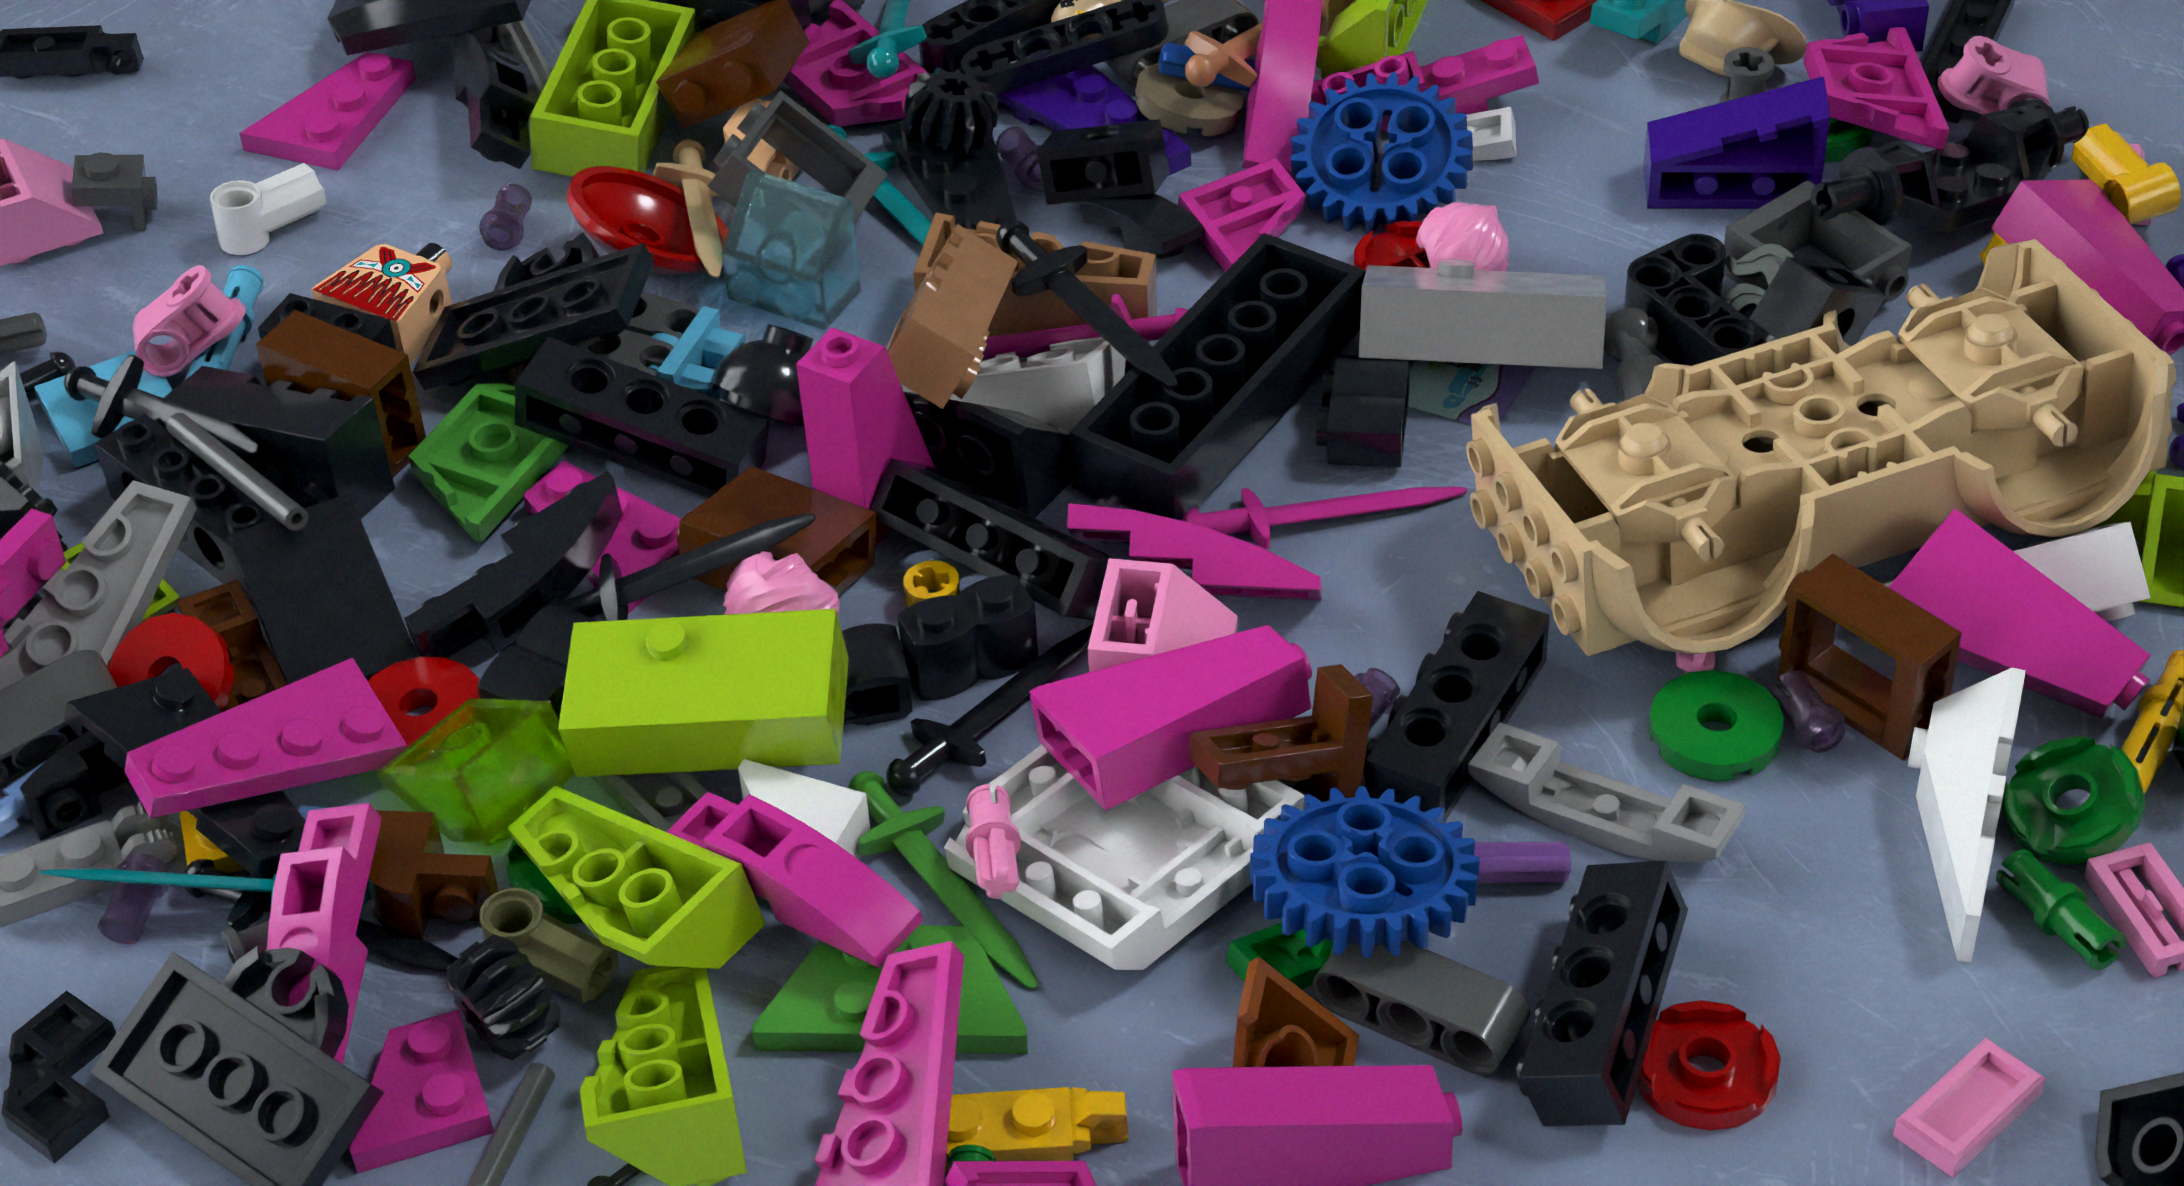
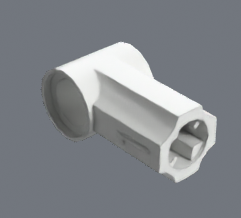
(250, 210)

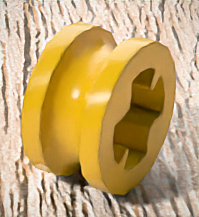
(930, 576)

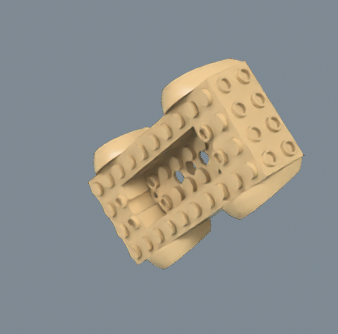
(1741, 471)

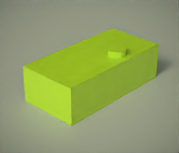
(604, 90)
(705, 693)

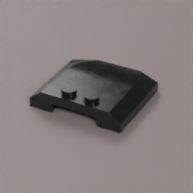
(389, 23)

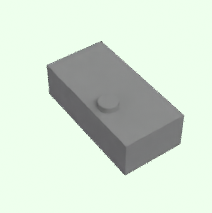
(1482, 316)

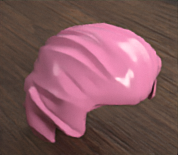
(1467, 234)
(777, 586)

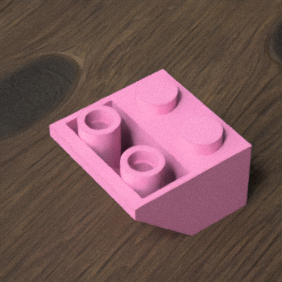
(38, 205)
(1152, 611)

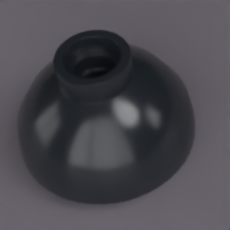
(764, 375)

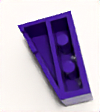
(1738, 150)

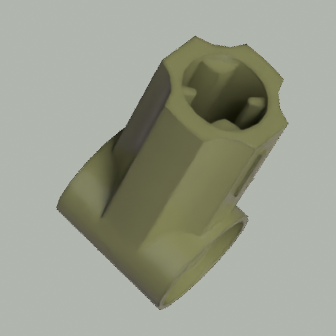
(562, 954)

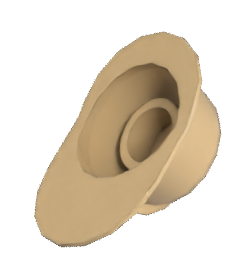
(1727, 25)

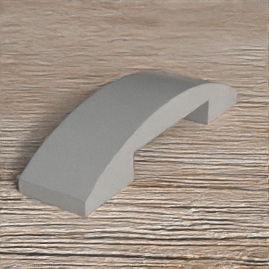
(1598, 809)

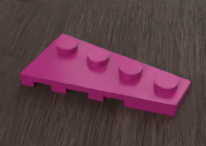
(276, 742)
(902, 1086)

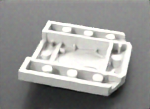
(1131, 875)

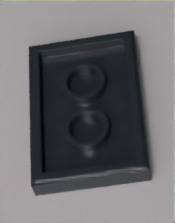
(322, 593)

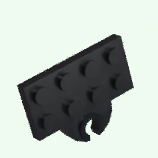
(533, 301)
(244, 1067)

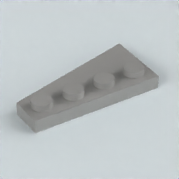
(105, 586)

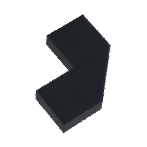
(42, 1098)

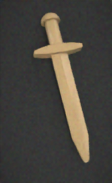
(693, 179)

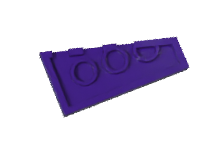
(1083, 101)

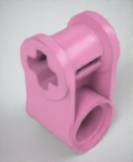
(1993, 77)
(189, 312)

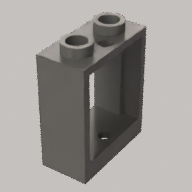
(803, 142)
(1849, 238)

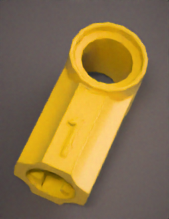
(2125, 177)

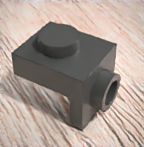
(114, 181)

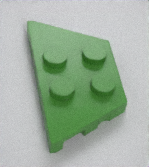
(481, 460)
(832, 991)

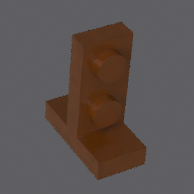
(1318, 748)

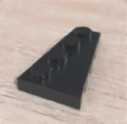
(127, 717)

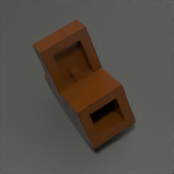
(418, 881)

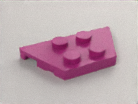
(1878, 86)
(845, 90)

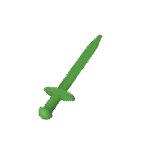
(908, 835)

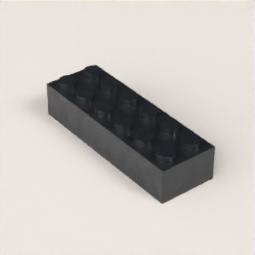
(1237, 369)

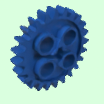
(1332, 146)
(1364, 871)

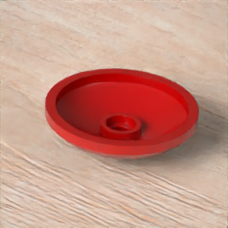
(634, 208)

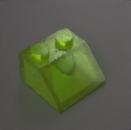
(482, 767)

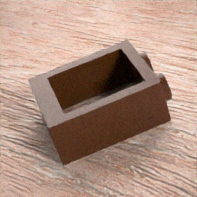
(1869, 701)

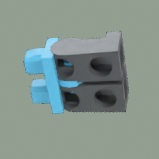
(671, 343)

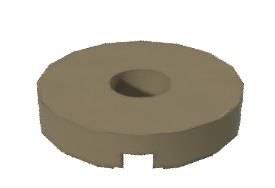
(1185, 105)

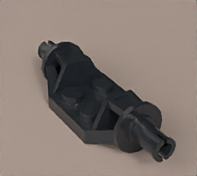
(1958, 183)

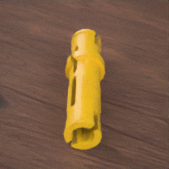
(2168, 687)

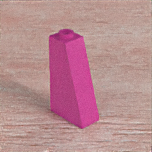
(2102, 249)
(855, 418)
(2021, 620)
(1134, 720)
(1311, 1125)

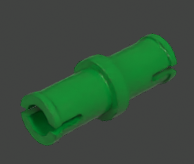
(2061, 909)

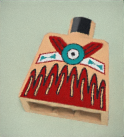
(396, 287)

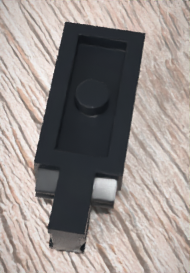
(67, 51)

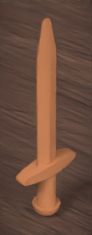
(1226, 58)

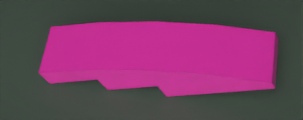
(1284, 82)
(1217, 560)

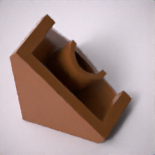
(1286, 1026)

